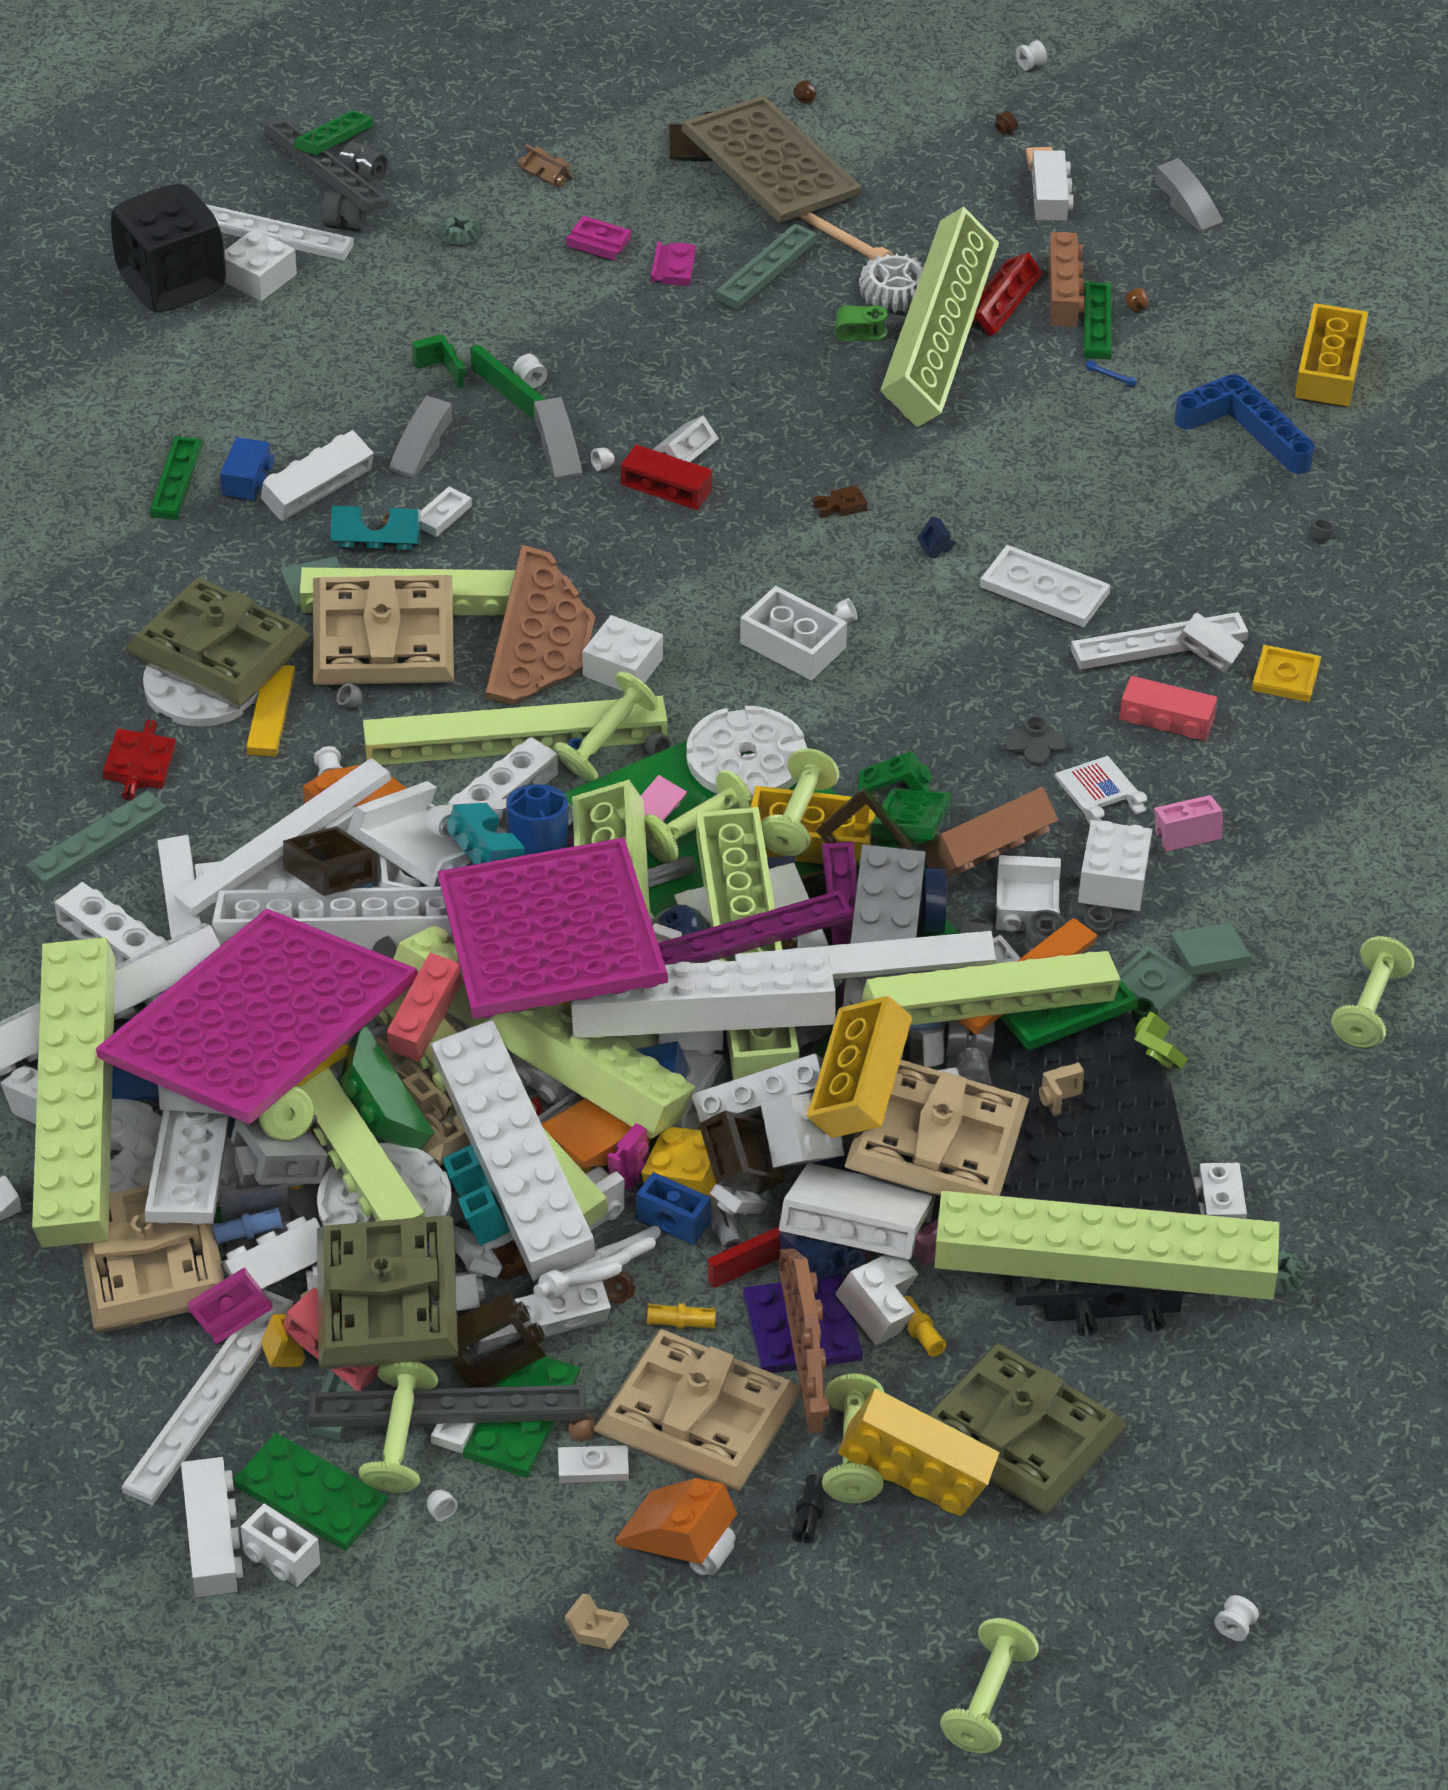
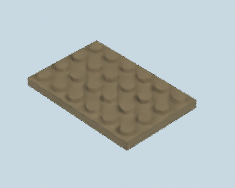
(771, 158)

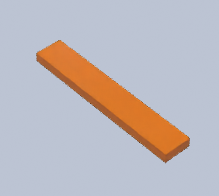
(1068, 940)

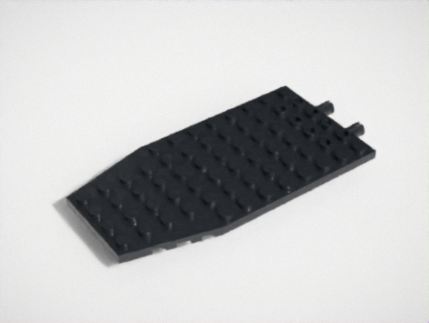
(1106, 1148)

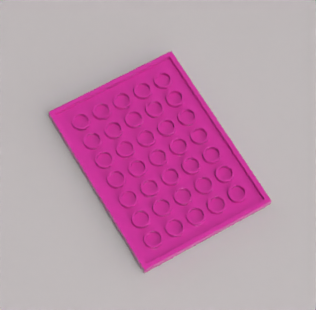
(551, 928)
(257, 1015)

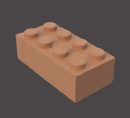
(990, 833)

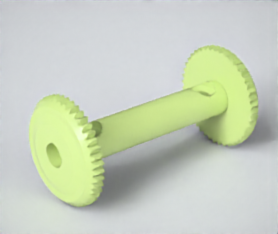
(635, 692)
(813, 772)
(662, 837)
(1359, 1023)
(288, 1116)
(389, 1474)
(851, 1481)
(971, 1727)

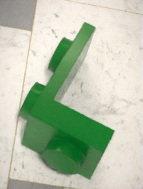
(438, 350)
(899, 768)

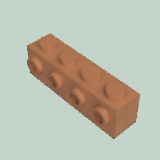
(1065, 279)

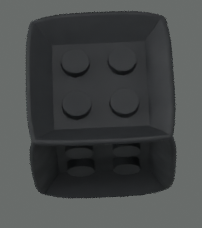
(168, 247)

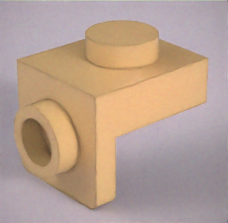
(1061, 1084)
(595, 1625)

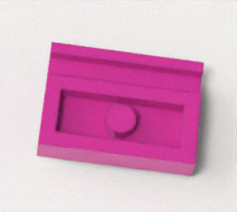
(598, 237)
(673, 263)
(630, 1156)
(230, 1305)

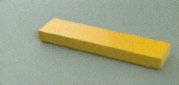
(270, 713)

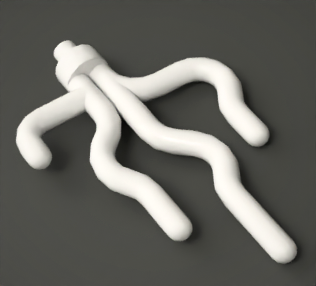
(603, 1266)

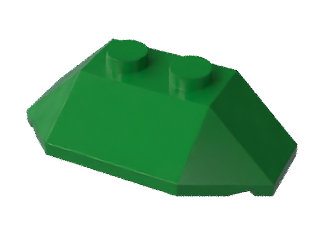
(381, 1095)

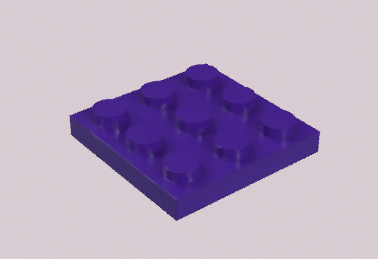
(771, 1328)

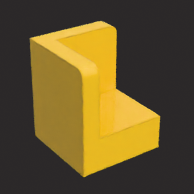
(280, 1347)

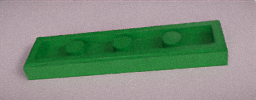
(333, 132)
(1097, 320)
(504, 380)
(176, 478)

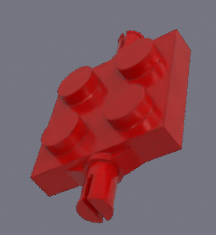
(139, 759)

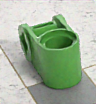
(858, 323)

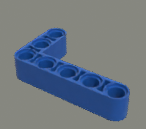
(1253, 411)

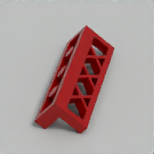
(1006, 291)

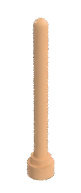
(844, 237)

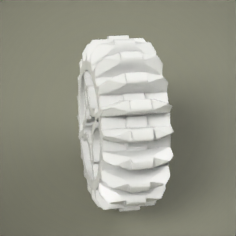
(890, 281)

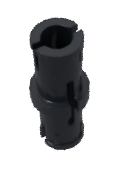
(809, 1510)

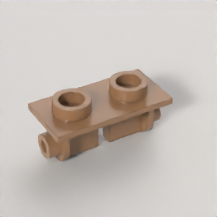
(554, 169)

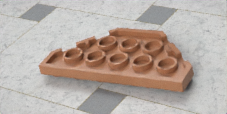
(540, 631)
(804, 1327)

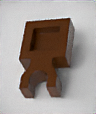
(843, 500)

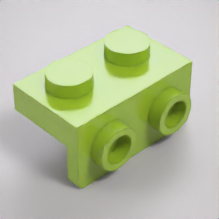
(1151, 1034)

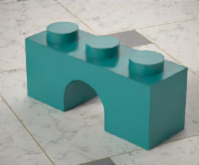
(349, 527)
(476, 833)
(475, 1195)

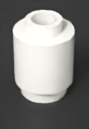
(717, 1555)

